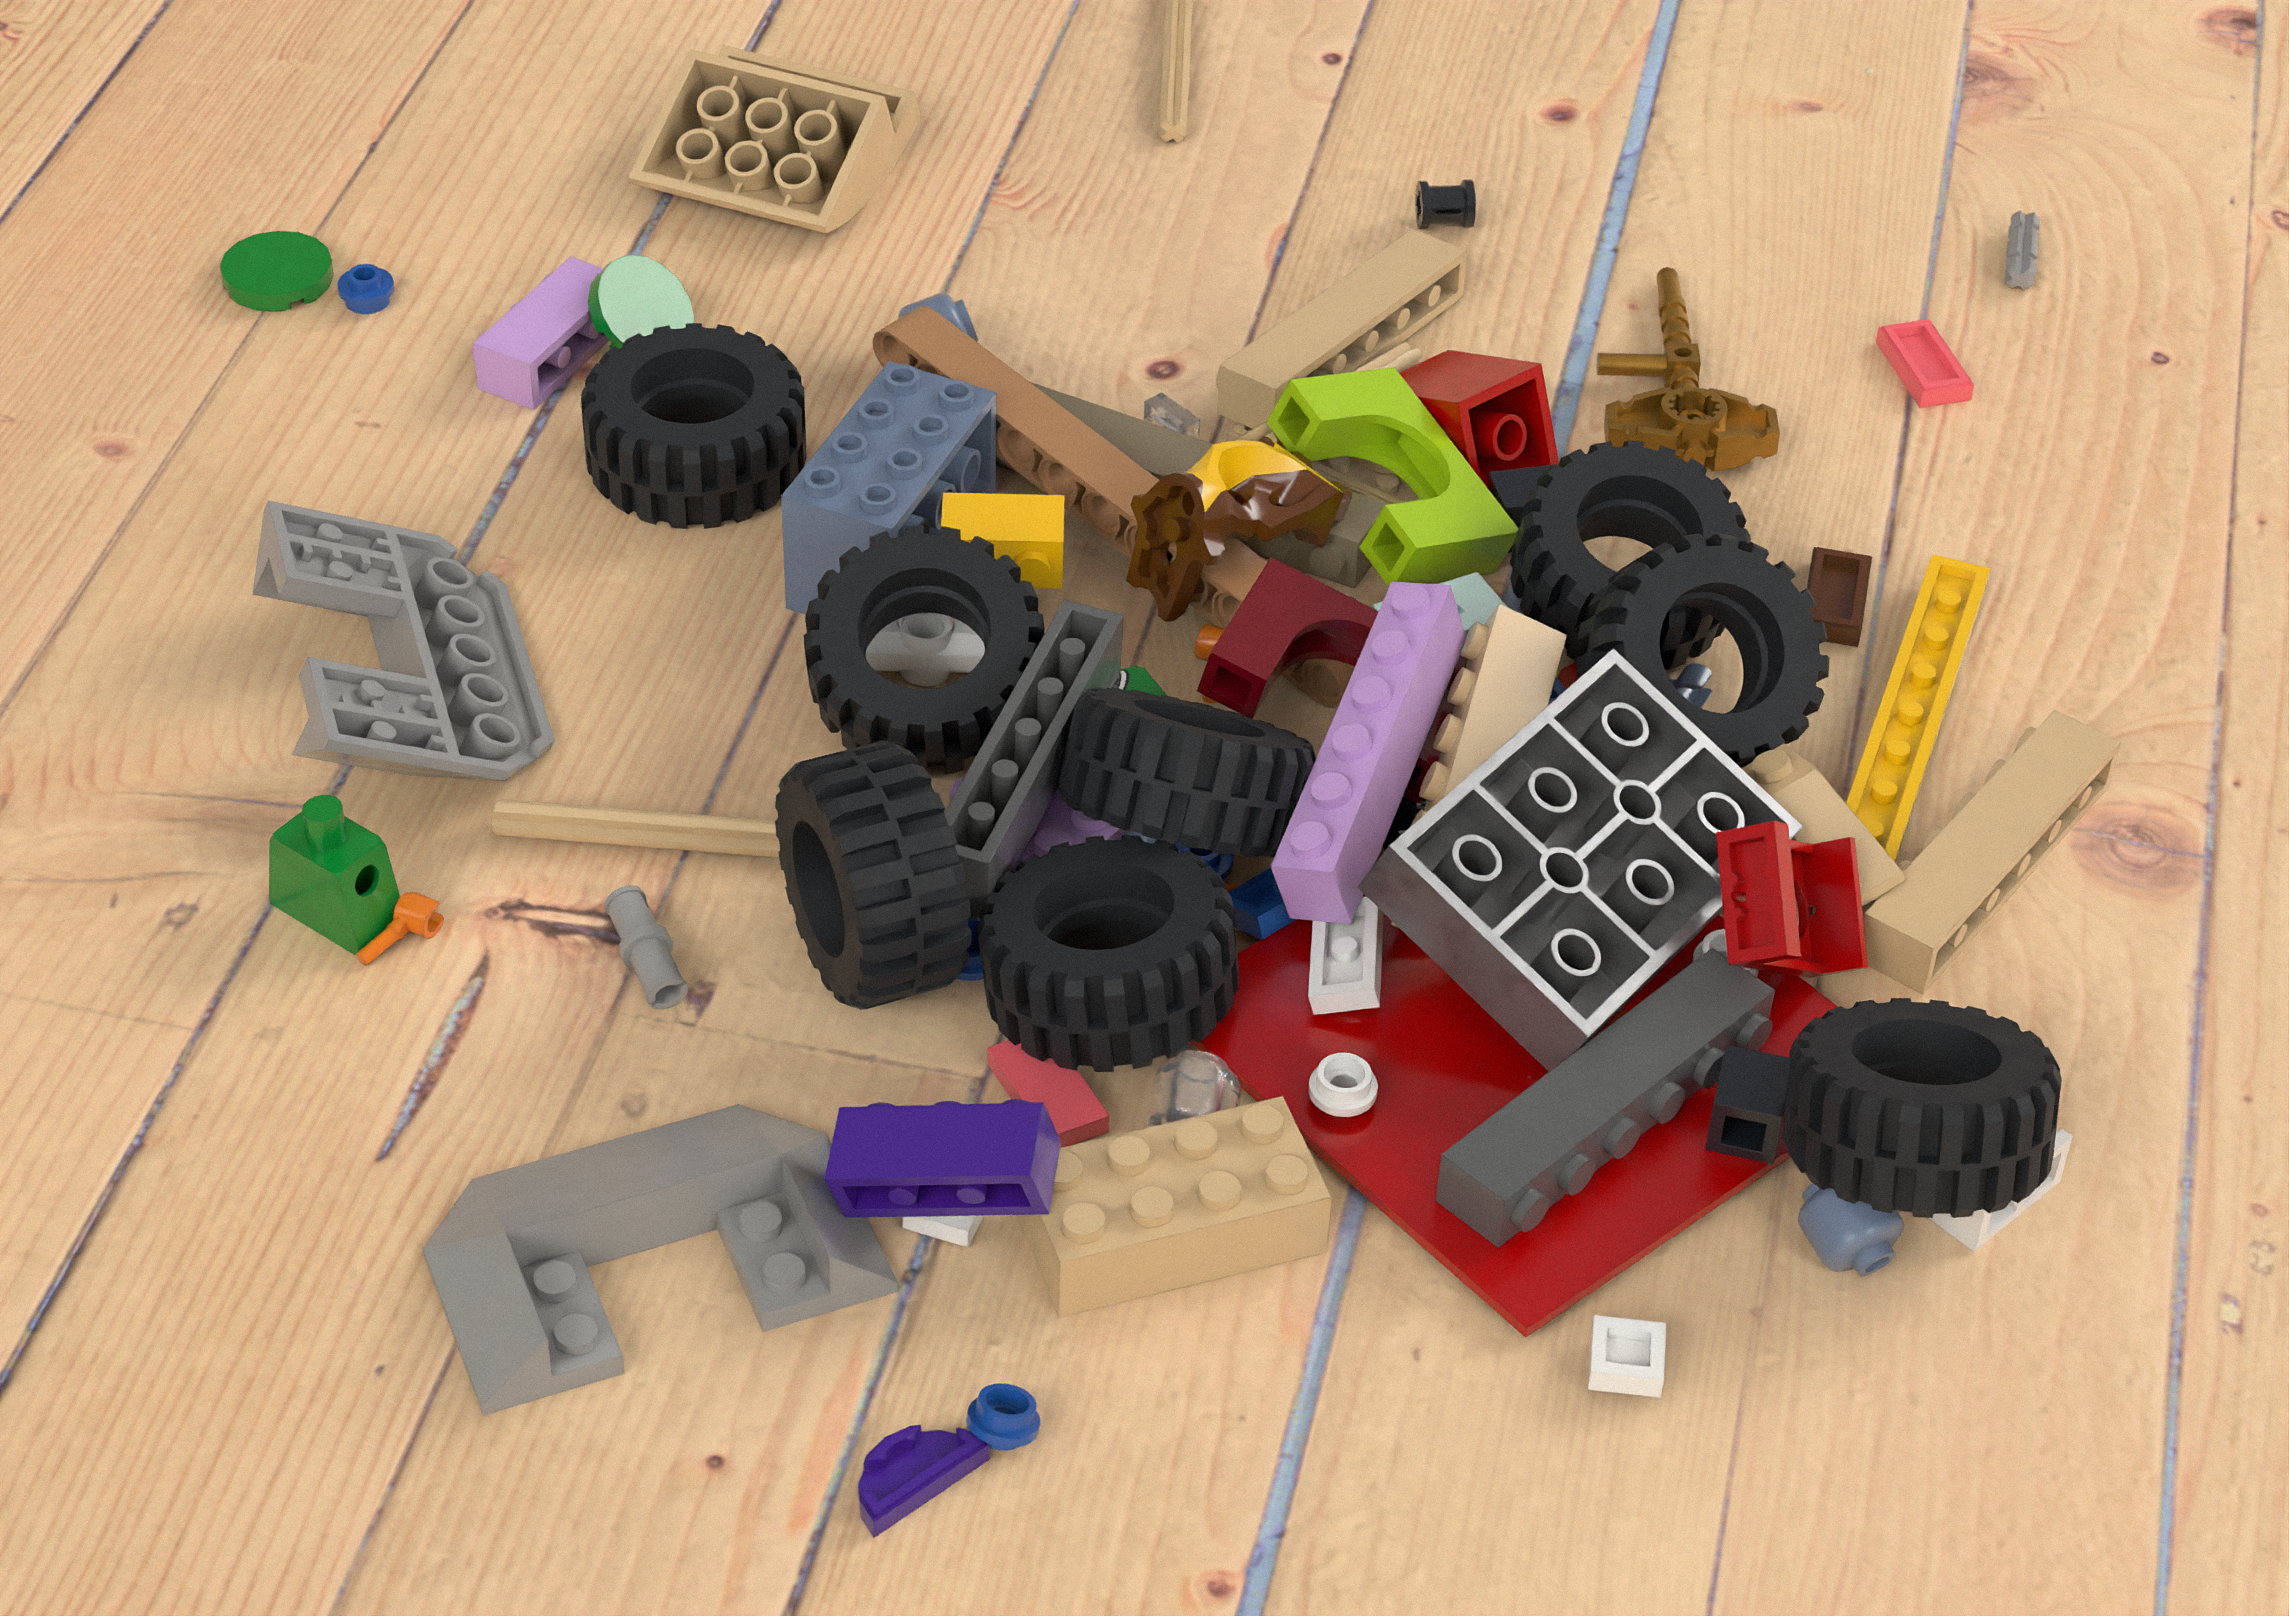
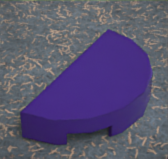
(913, 1469)

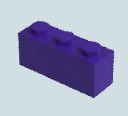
(943, 1159)

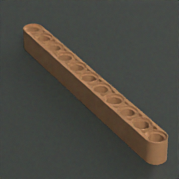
(1075, 461)

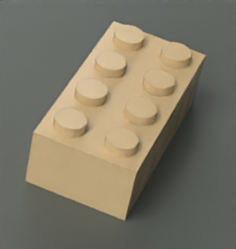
(1179, 1207)

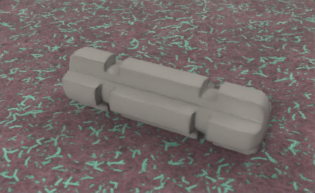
(2022, 250)

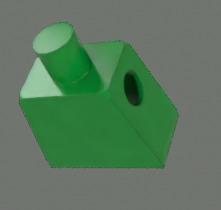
(332, 875)

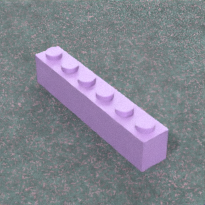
(1369, 753)

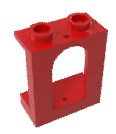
(1773, 872)

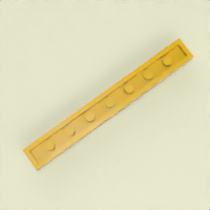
(1916, 699)

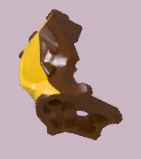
(1229, 491)

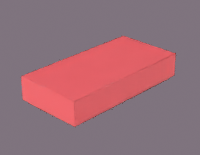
(1924, 363)
(1065, 1093)

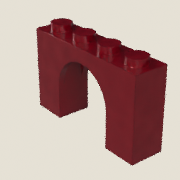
(1292, 621)

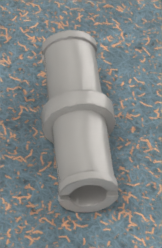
(646, 947)

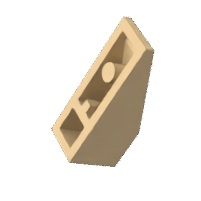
(1824, 815)

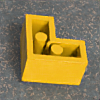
(1018, 526)

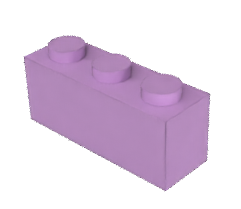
(540, 338)

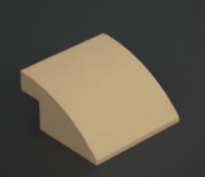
(775, 138)

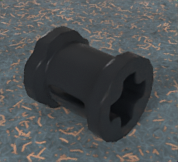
(1445, 204)

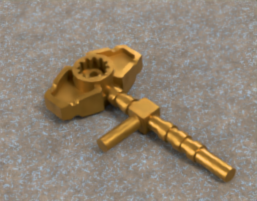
(1696, 422)

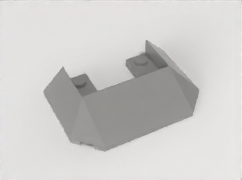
(450, 650)
(522, 1239)

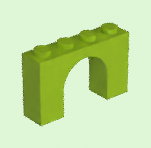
(1380, 419)

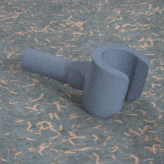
(1691, 683)

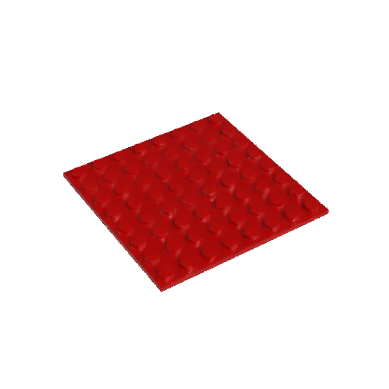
(1441, 1076)

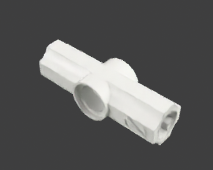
(925, 648)

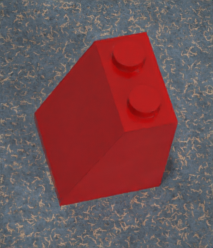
(1488, 408)

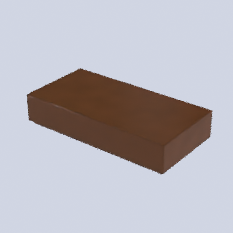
(1840, 589)

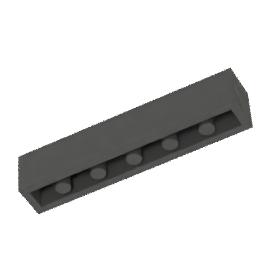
(1023, 753)
(1603, 1098)

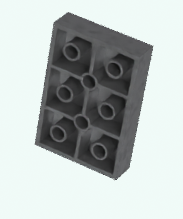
(1572, 859)

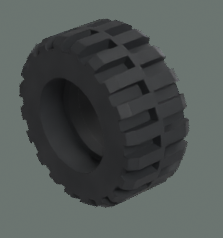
(694, 425)
(1619, 494)
(905, 579)
(1756, 607)
(1183, 771)
(873, 874)
(1108, 953)
(1921, 1107)

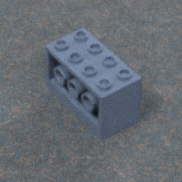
(886, 471)

